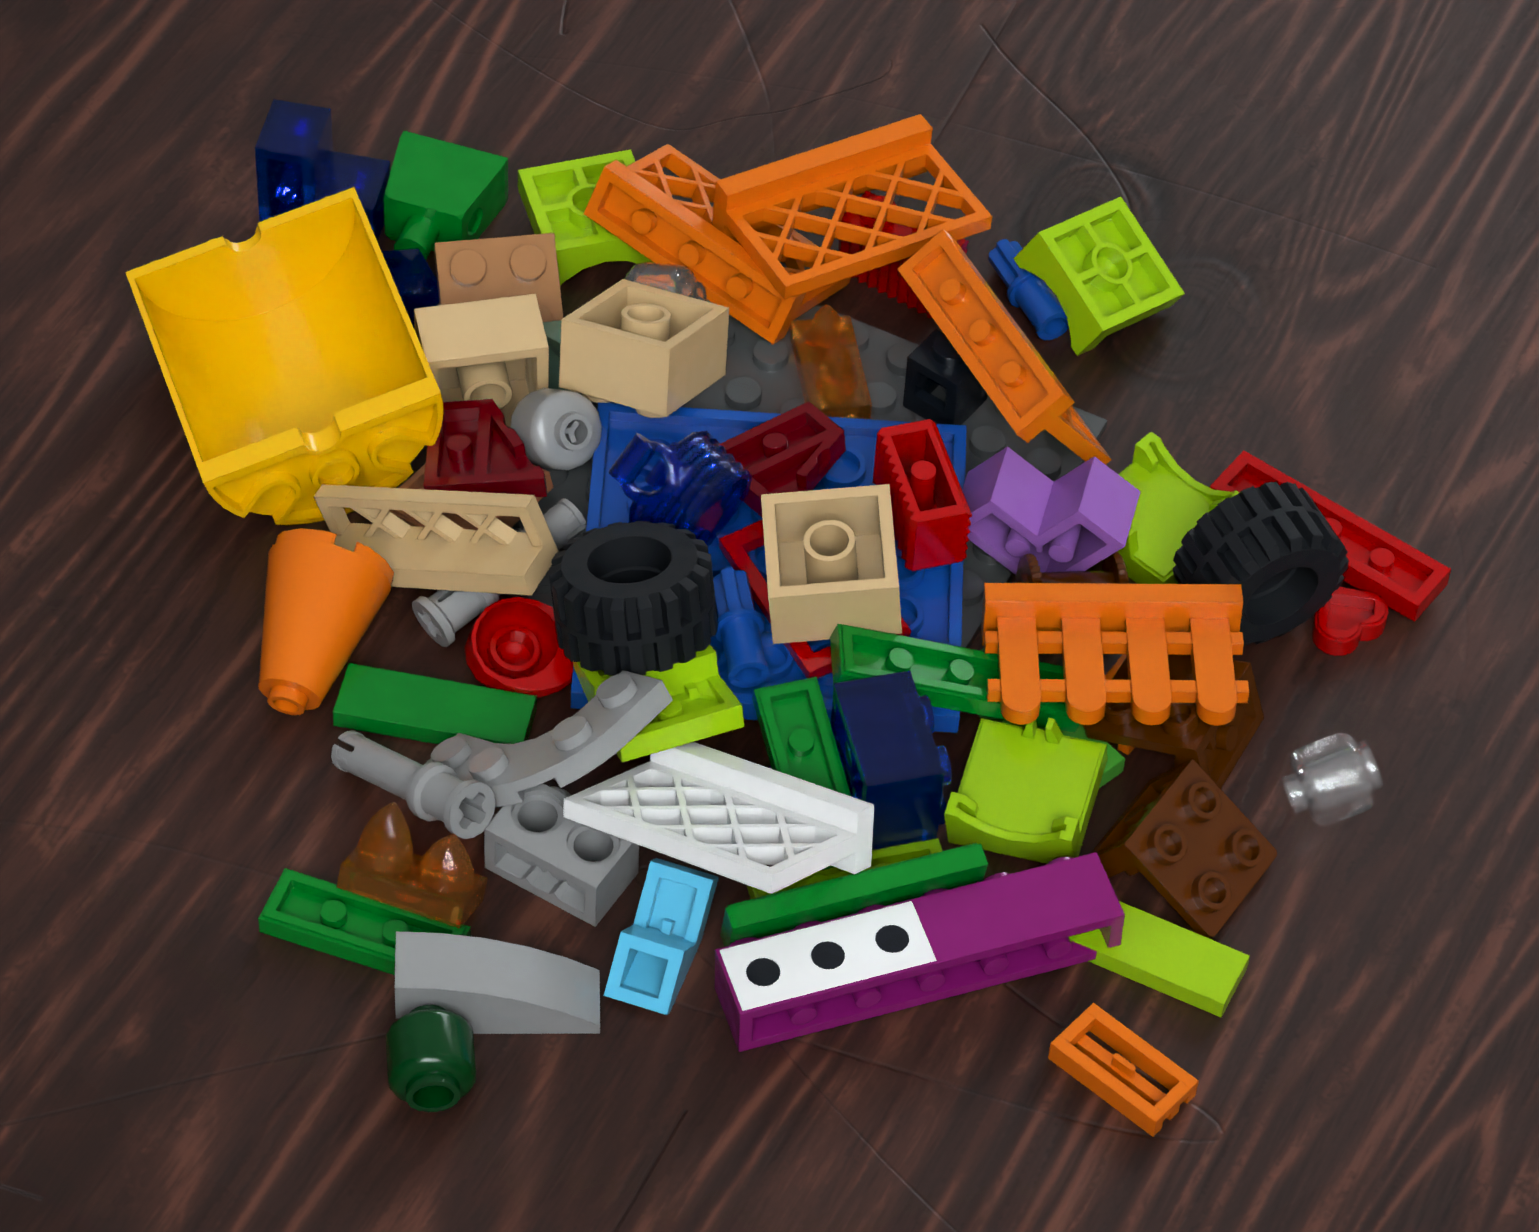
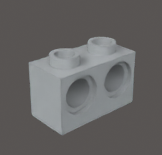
(554, 855)

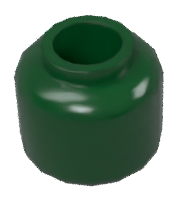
(430, 1058)

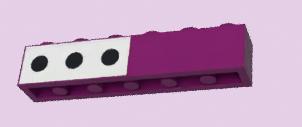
(914, 951)

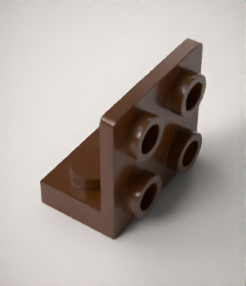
(1184, 733)
(1189, 846)

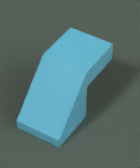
(664, 938)

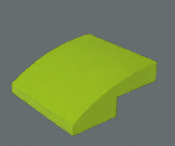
(699, 707)

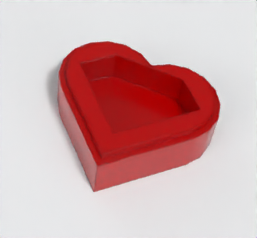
(1347, 619)

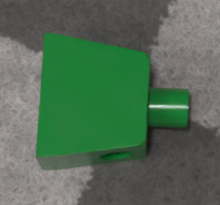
(441, 192)

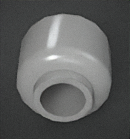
(557, 428)

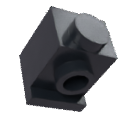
(936, 364)

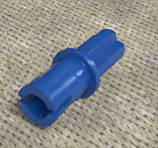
(1028, 292)
(739, 628)

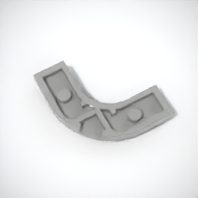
(568, 751)

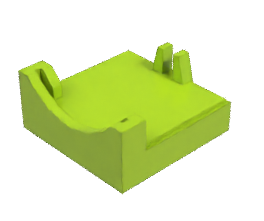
(556, 204)
(1101, 272)
(1164, 512)
(1026, 791)

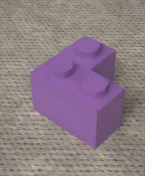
(1061, 521)

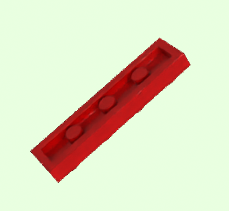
(1376, 559)

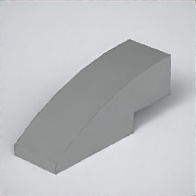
(496, 984)

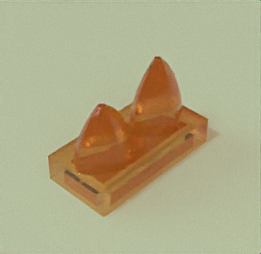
(830, 365)
(430, 885)

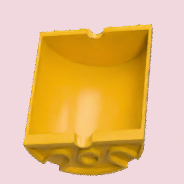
(291, 360)

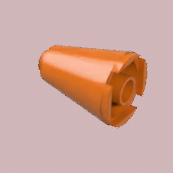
(315, 614)

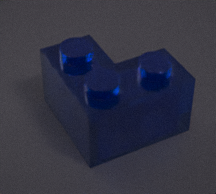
(300, 166)
(891, 756)

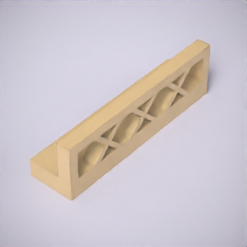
(441, 551)

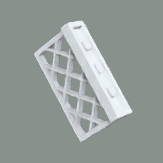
(730, 817)

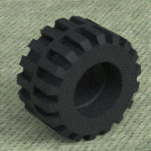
(1272, 546)
(633, 597)

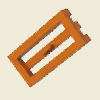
(1115, 1077)

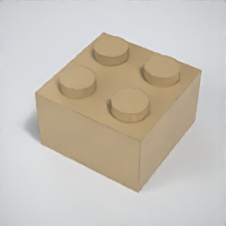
(643, 348)
(486, 349)
(830, 562)

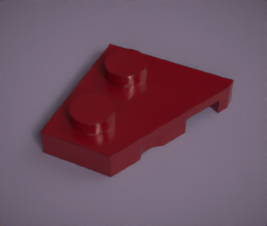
(787, 452)
(480, 453)

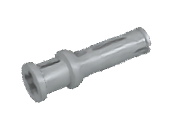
(451, 610)
(429, 789)

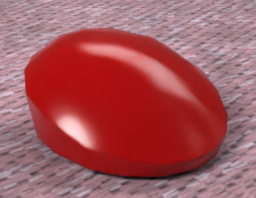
(518, 649)

